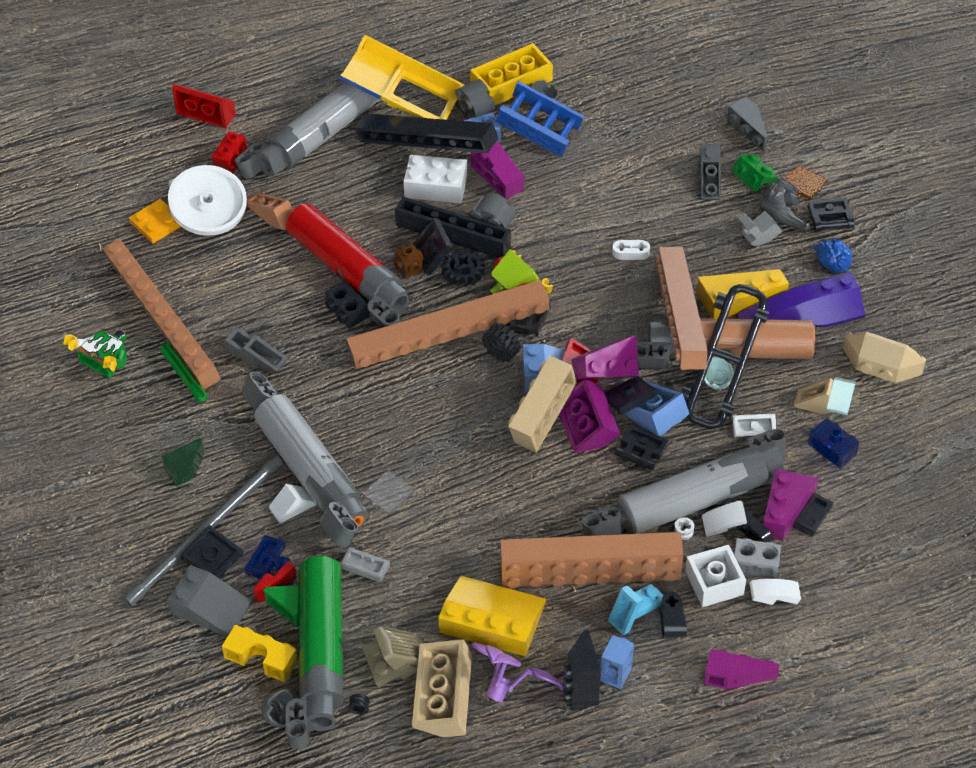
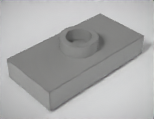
(365, 564)

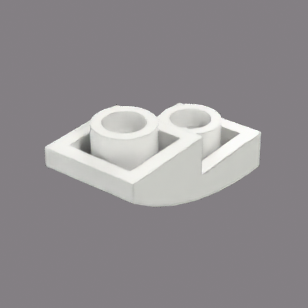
(724, 517)
(770, 590)

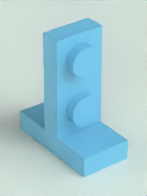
(633, 605)

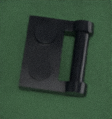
(830, 209)

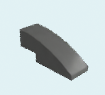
(254, 351)

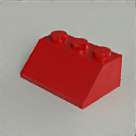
(203, 106)

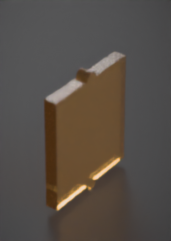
(806, 181)

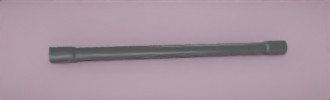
(140, 589)

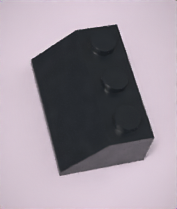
(582, 674)

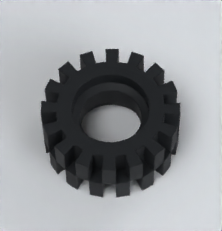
(501, 342)

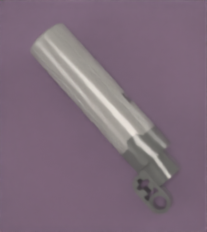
(305, 132)

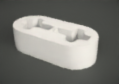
(631, 249)

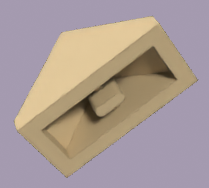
(814, 397)

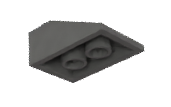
(208, 601)

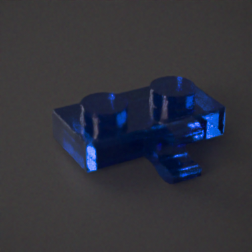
(266, 557)

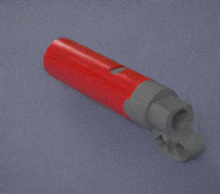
(350, 262)

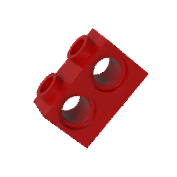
(227, 151)

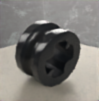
(359, 704)

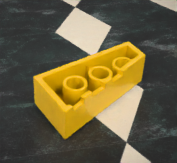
(769, 282)

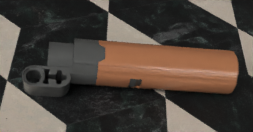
(773, 340)

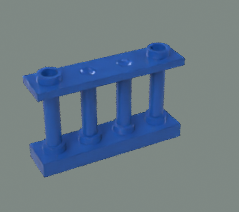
(533, 131)

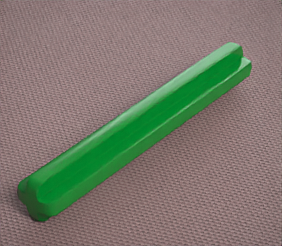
(184, 372)

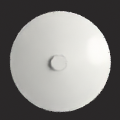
(207, 200)

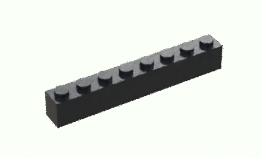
(427, 132)

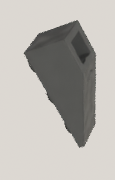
(748, 120)
(710, 171)

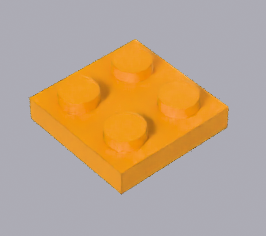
(154, 221)

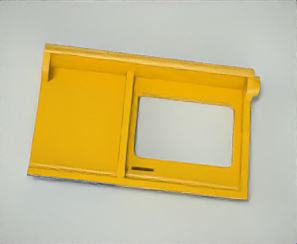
(380, 68)

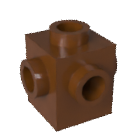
(408, 261)

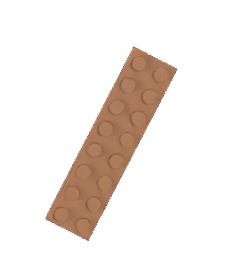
(591, 559)

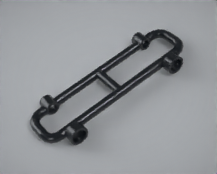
(724, 302)

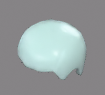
(719, 374)

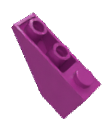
(734, 670)

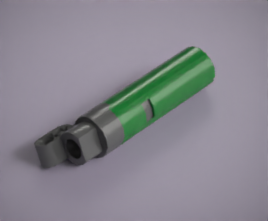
(319, 650)

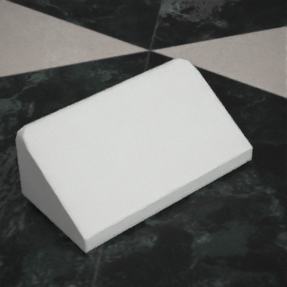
(752, 424)

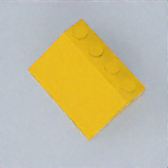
(491, 615)

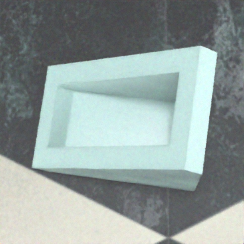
(841, 395)

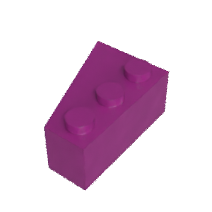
(498, 171)
(610, 361)

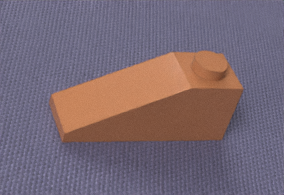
(271, 209)

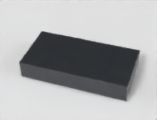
(813, 514)

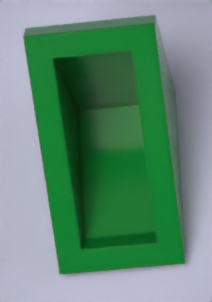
(285, 601)

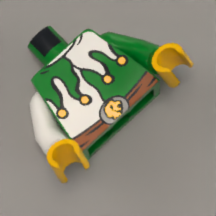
(100, 352)

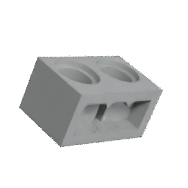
(756, 562)

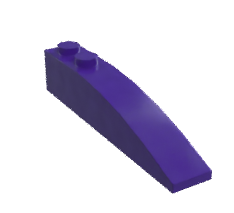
(822, 302)

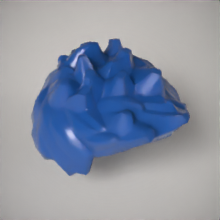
(834, 255)

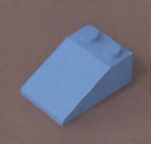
(533, 357)
(661, 411)

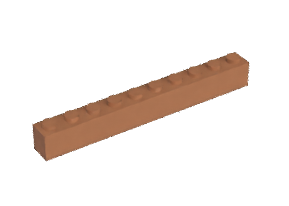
(681, 308)
(161, 313)
(447, 324)

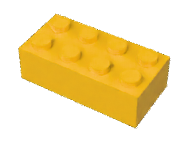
(503, 73)

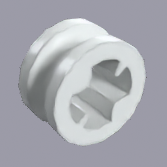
(680, 523)

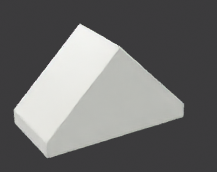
(290, 502)

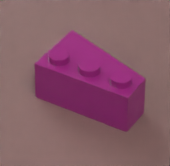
(787, 500)

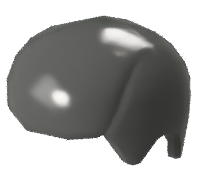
(542, 87)
(275, 707)

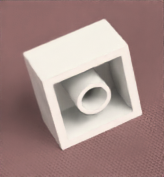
(715, 575)

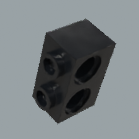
(346, 304)

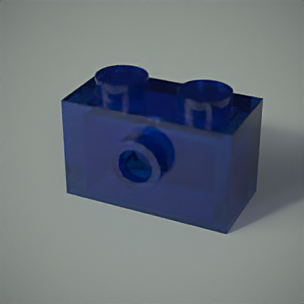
(833, 442)

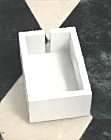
(435, 178)

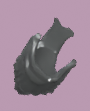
(775, 203)

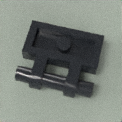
(643, 442)

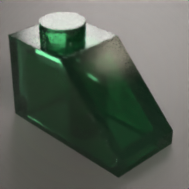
(184, 462)

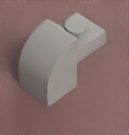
(760, 230)

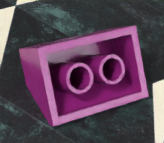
(588, 418)

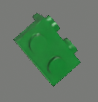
(753, 172)

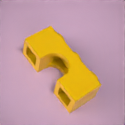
(245, 643)

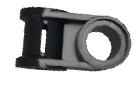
(672, 616)

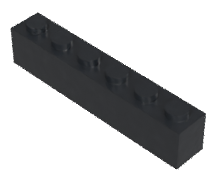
(459, 228)

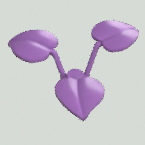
(500, 683)

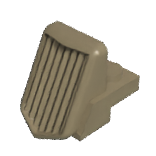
(392, 654)

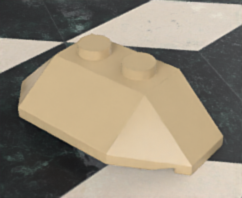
(883, 357)

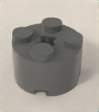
(474, 99)
(493, 210)

